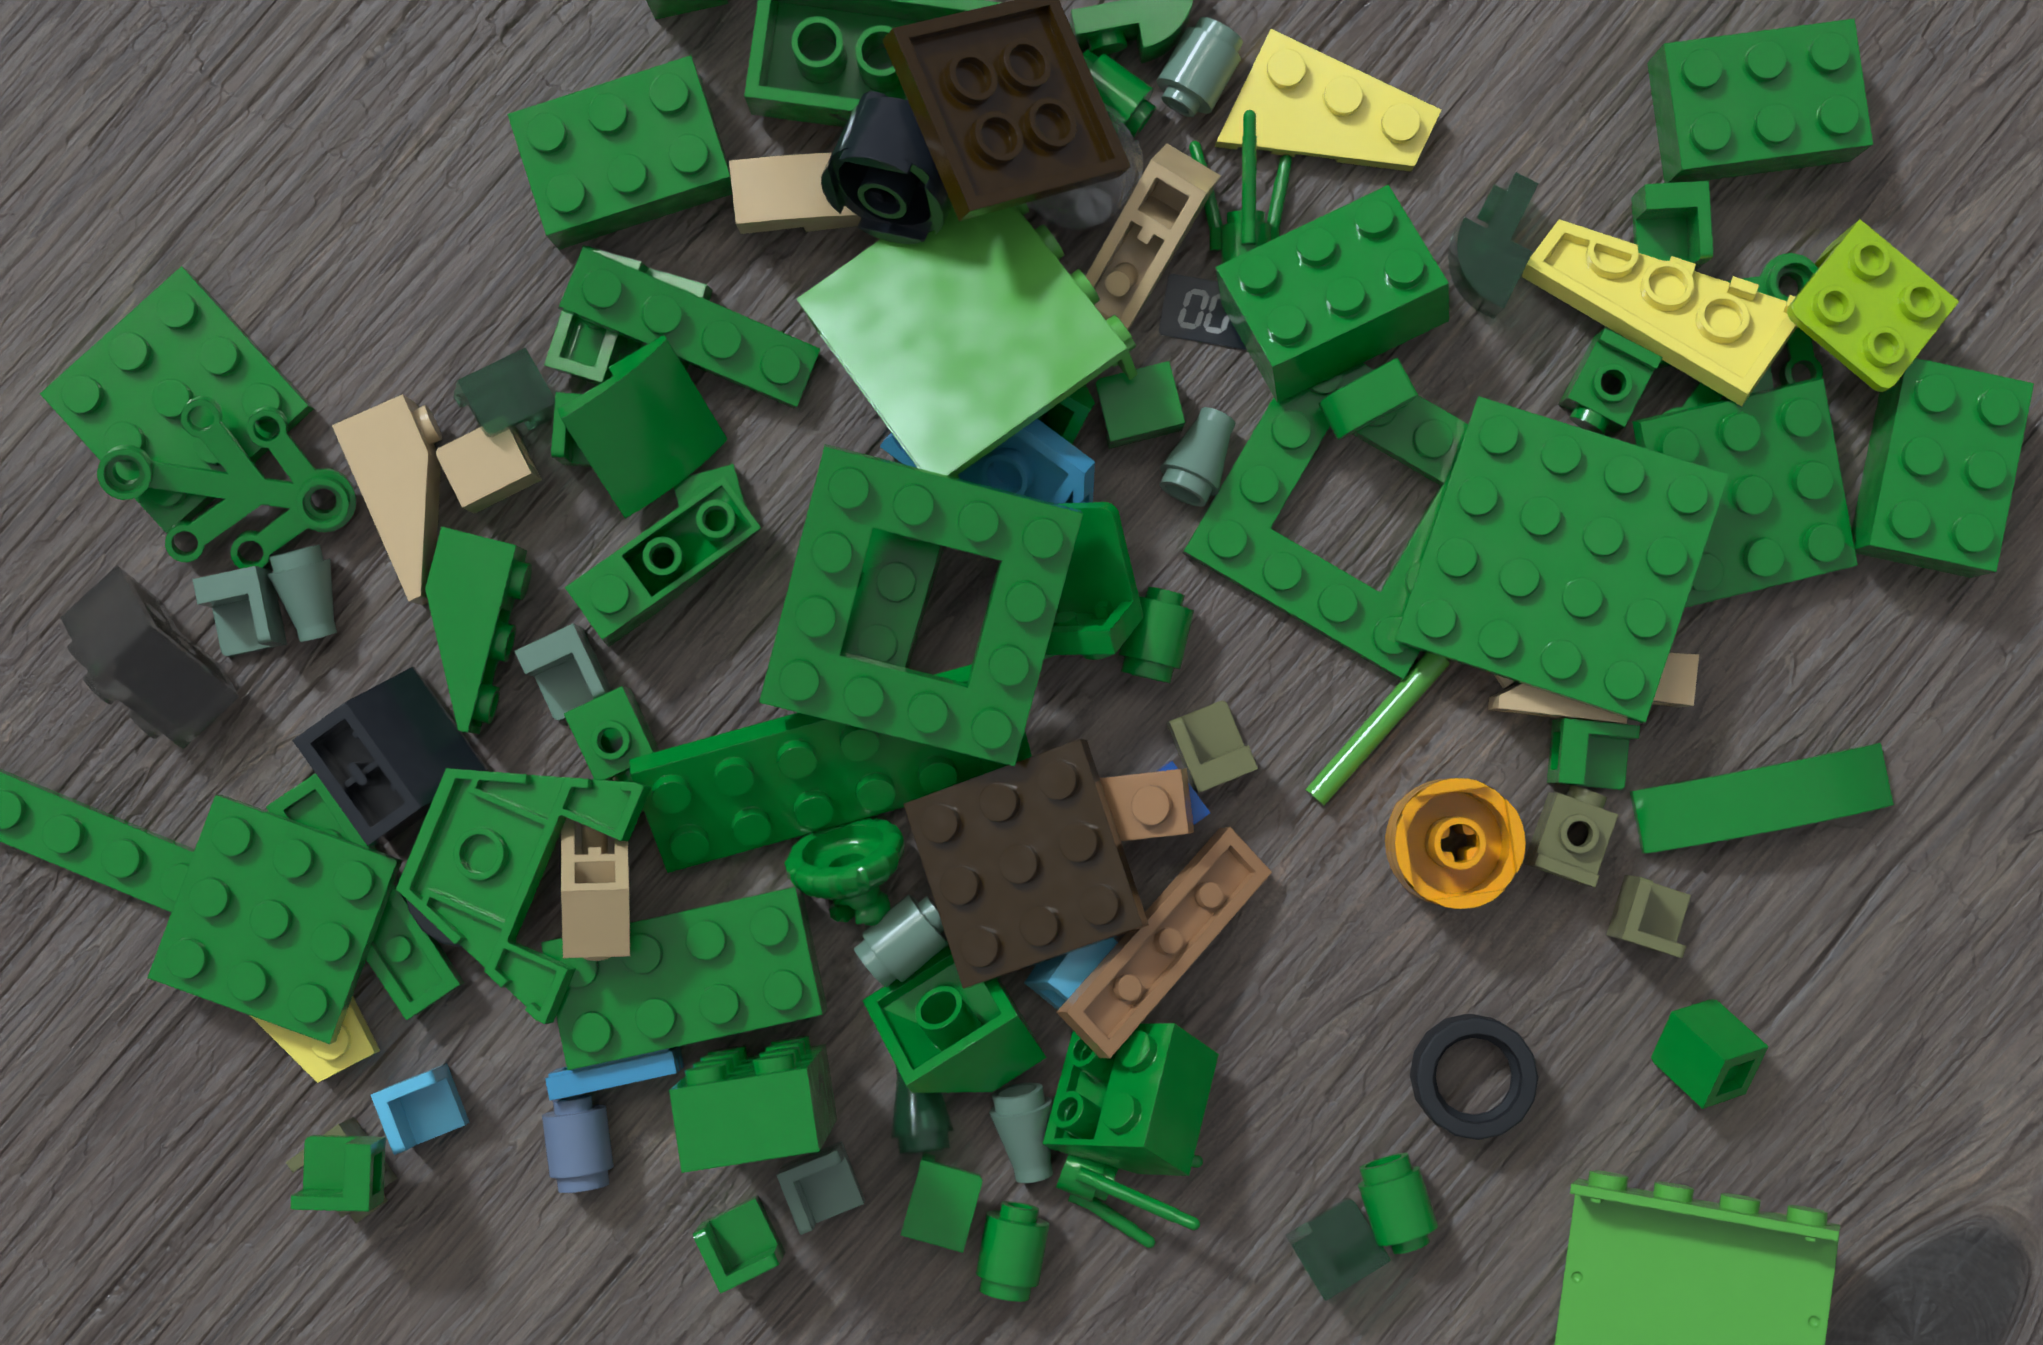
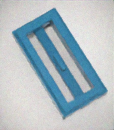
(567, 1083)

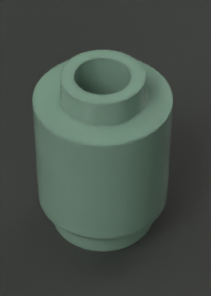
(1200, 67)
(902, 940)

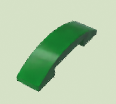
(1761, 799)

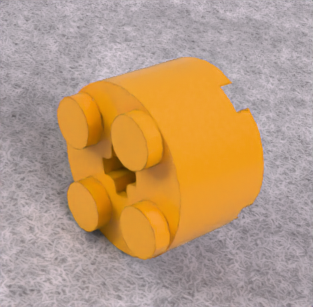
(1481, 868)

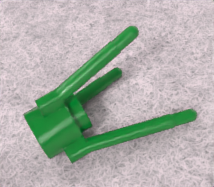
(1245, 227)
(1092, 1180)

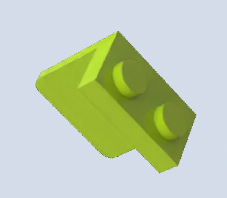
(1870, 306)

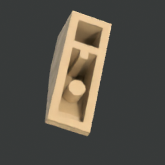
(1149, 232)
(400, 481)
(594, 894)

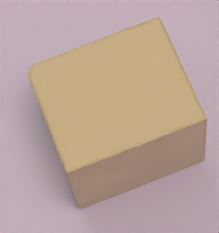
(487, 467)

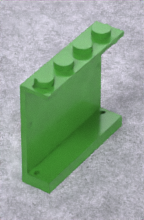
(965, 334)
(1692, 1269)

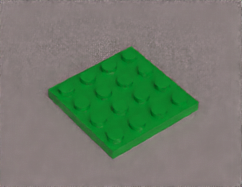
(1562, 559)

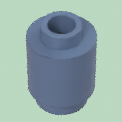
(578, 1144)

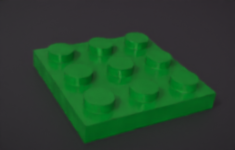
(146, 372)
(1784, 490)
(275, 919)

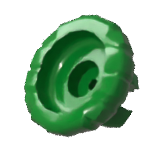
(848, 867)

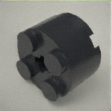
(886, 173)

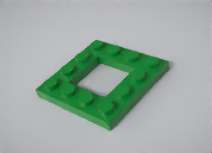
(1243, 548)
(973, 717)

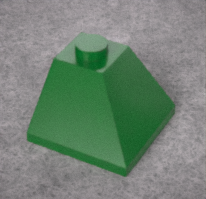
(952, 1035)

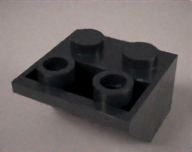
(387, 755)

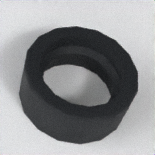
(1522, 1084)

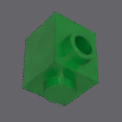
(611, 733)

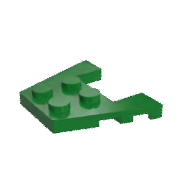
(485, 860)

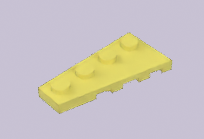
(1692, 320)

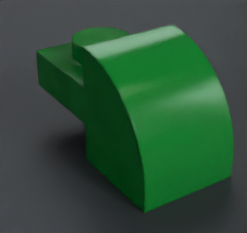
(1152, 23)

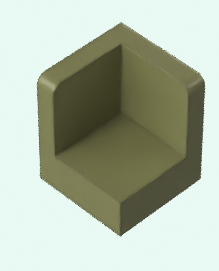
(1211, 746)
(1649, 915)

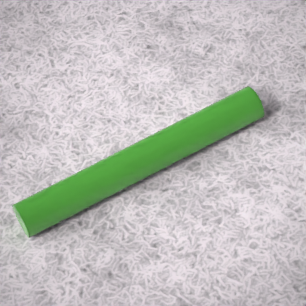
(1376, 727)

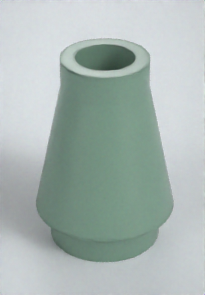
(1198, 460)
(305, 589)
(1021, 1122)

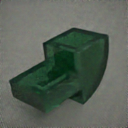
(1484, 258)

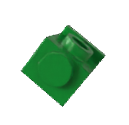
(1620, 358)

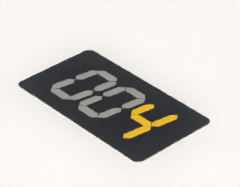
(1195, 313)

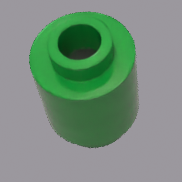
(1121, 91)
(1160, 637)
(1397, 1203)
(1012, 1251)

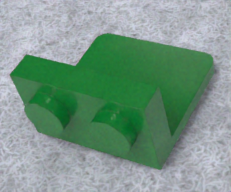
(1099, 591)

